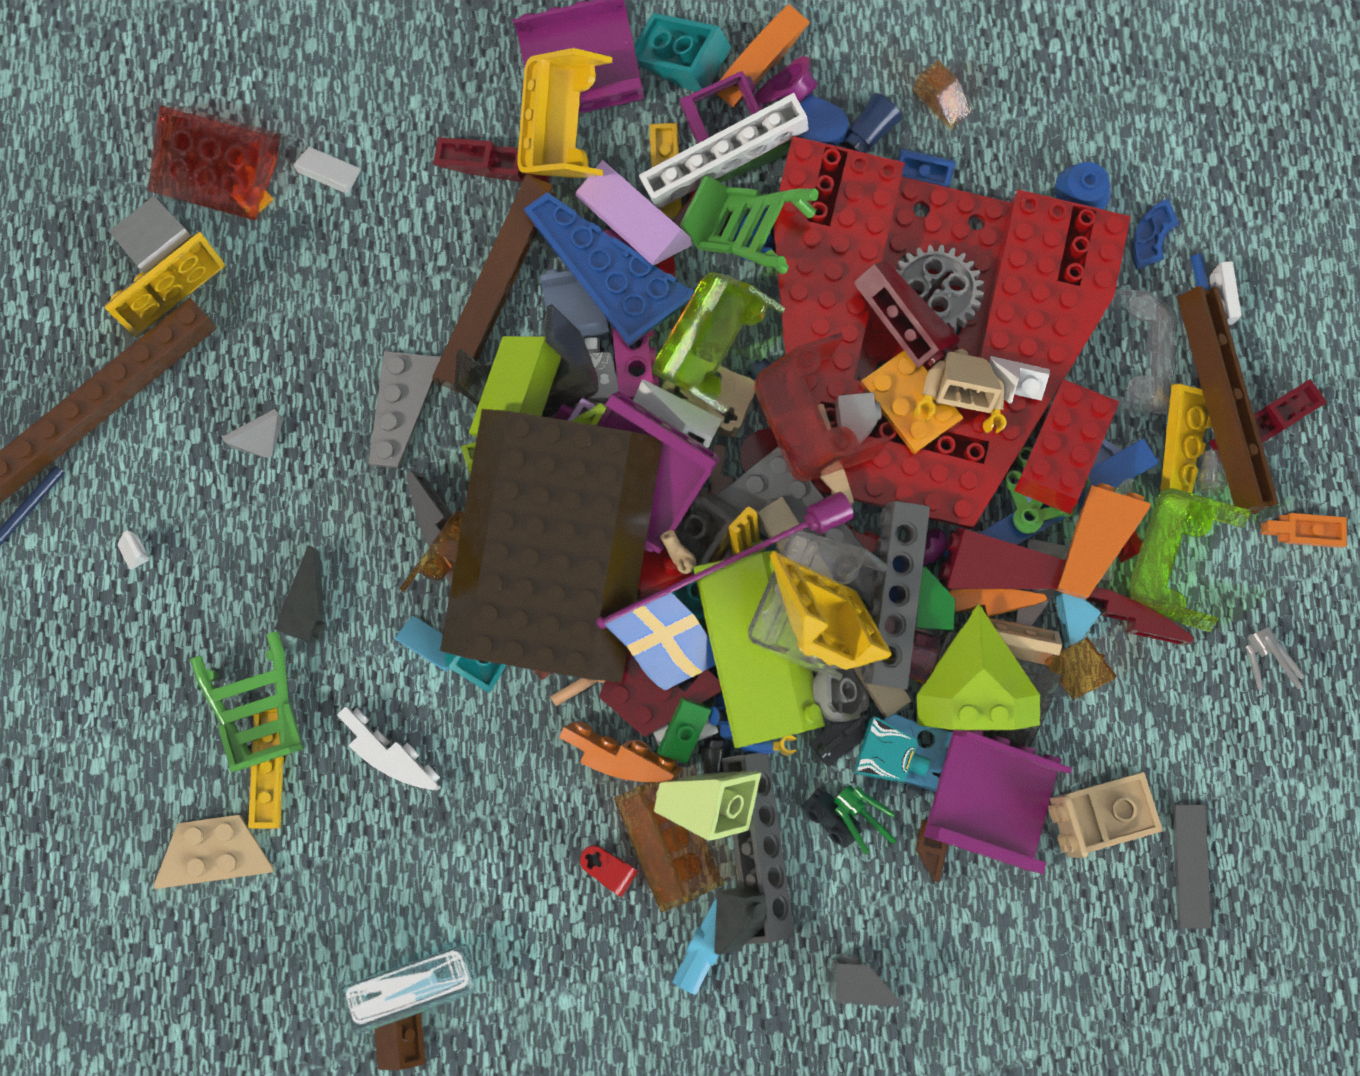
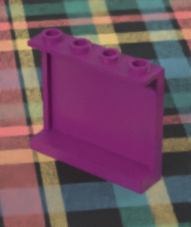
(681, 469)

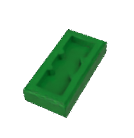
(684, 730)

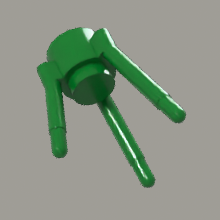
(851, 802)

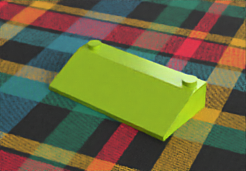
(760, 690)

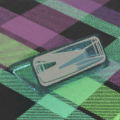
(409, 989)

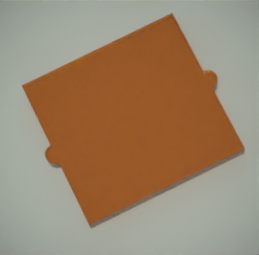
(1080, 668)

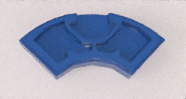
(1150, 234)

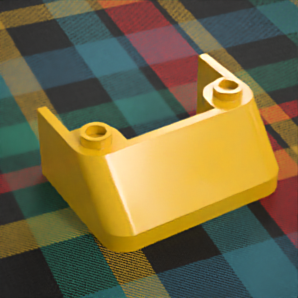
(551, 113)

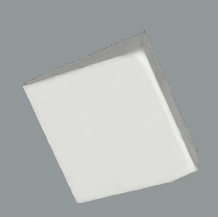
(132, 549)

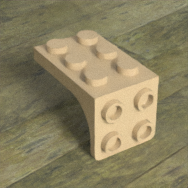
(1104, 815)

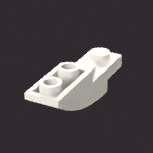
(395, 761)

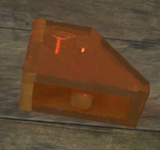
(942, 94)

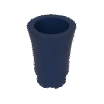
(872, 123)

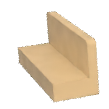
(1027, 641)

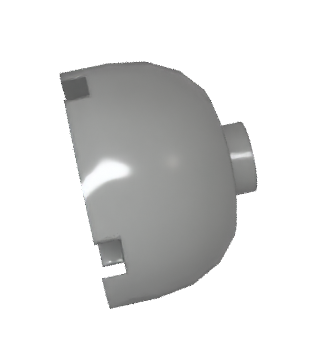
(840, 699)

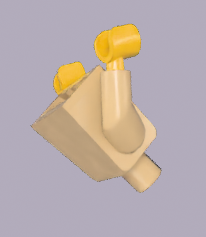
(967, 384)

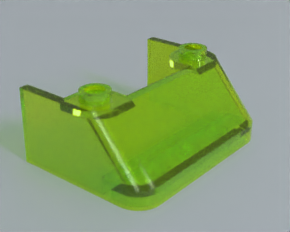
(707, 333)
(1172, 516)

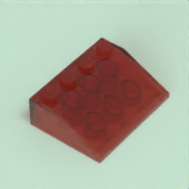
(212, 160)

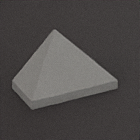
(257, 436)

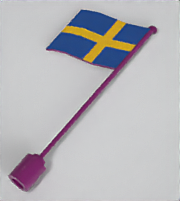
(666, 633)

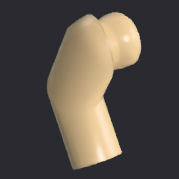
(679, 554)

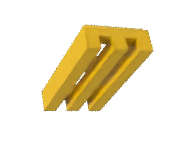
(749, 530)

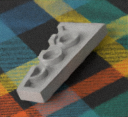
(400, 401)

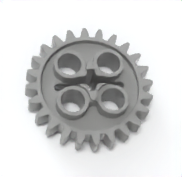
(957, 304)

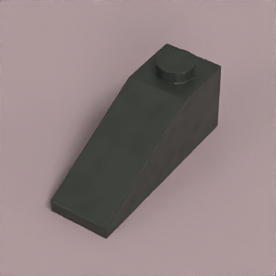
(304, 606)

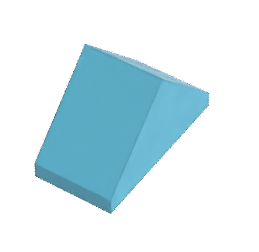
(1075, 617)

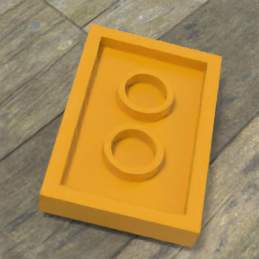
(899, 390)

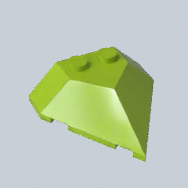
(978, 684)

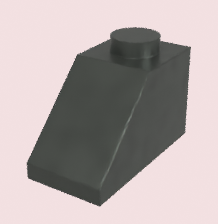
(738, 918)

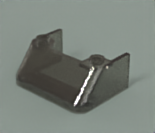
(573, 379)

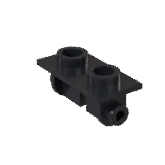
(839, 739)
(821, 809)

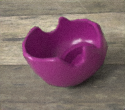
(934, 547)

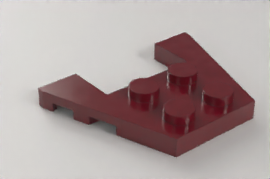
(648, 705)

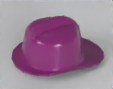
(793, 79)

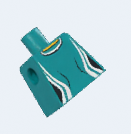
(888, 753)

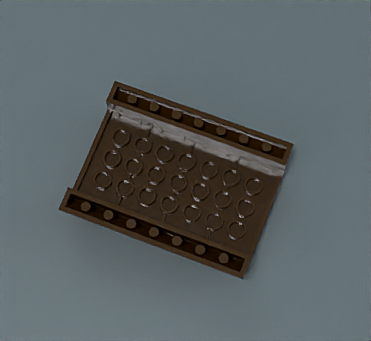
(550, 544)

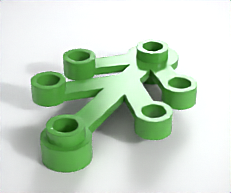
(1032, 508)

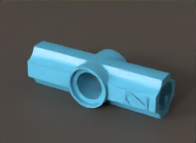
(699, 955)

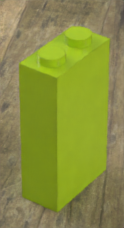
(519, 377)

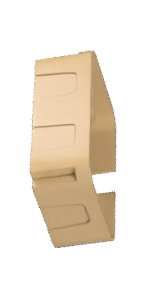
(735, 394)

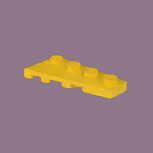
(1184, 437)

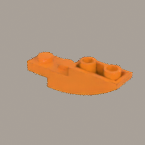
(628, 761)

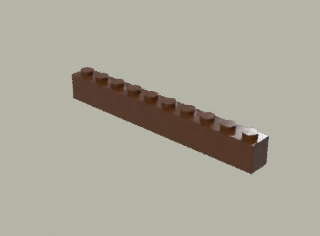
(101, 395)

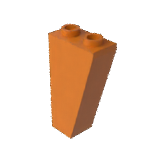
(1099, 536)

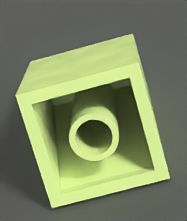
(710, 803)

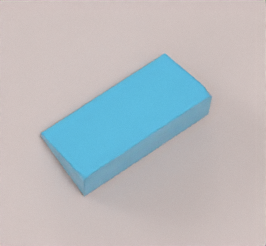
(423, 641)

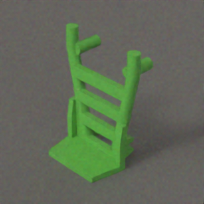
(715, 202)
(235, 742)

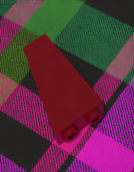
(906, 315)
(990, 563)

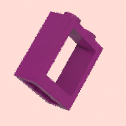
(690, 111)

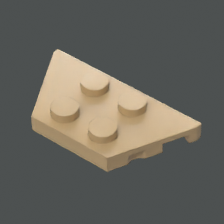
(211, 852)

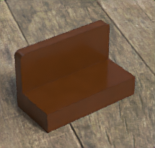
(400, 1044)

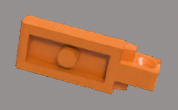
(1308, 530)

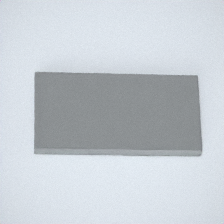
(149, 234)

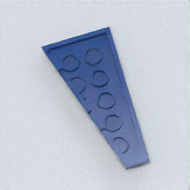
(615, 277)

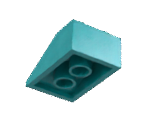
(682, 50)

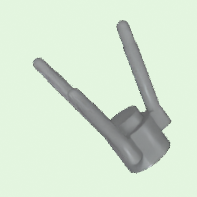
(1266, 643)

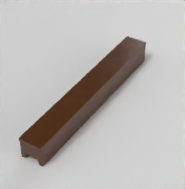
(493, 282)
(1227, 400)

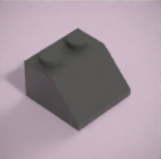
(857, 983)

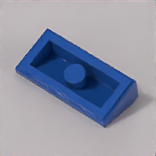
(927, 167)

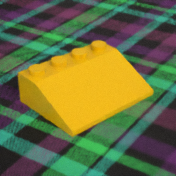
(165, 284)

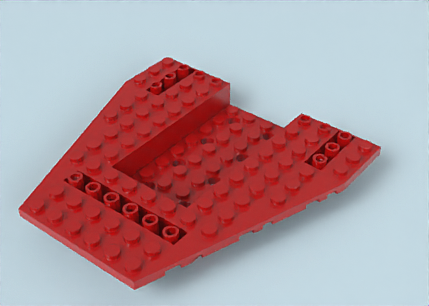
(1045, 288)

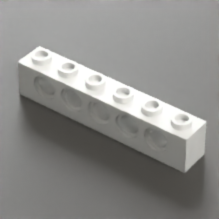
(725, 151)

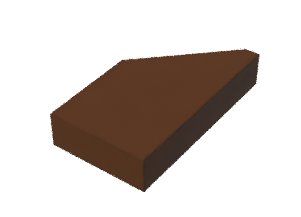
(931, 853)

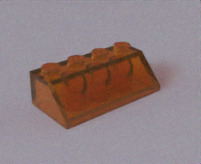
(671, 856)

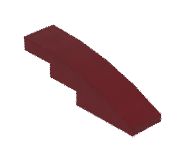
(480, 159)
(1286, 411)
(1141, 619)

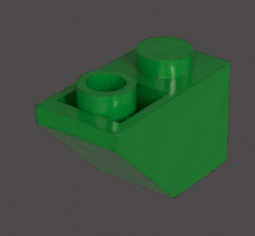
(935, 605)

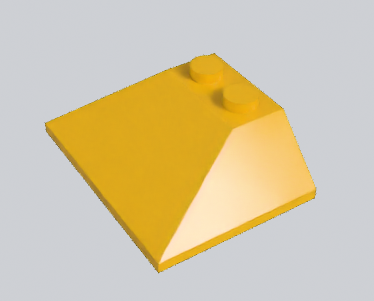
(827, 616)

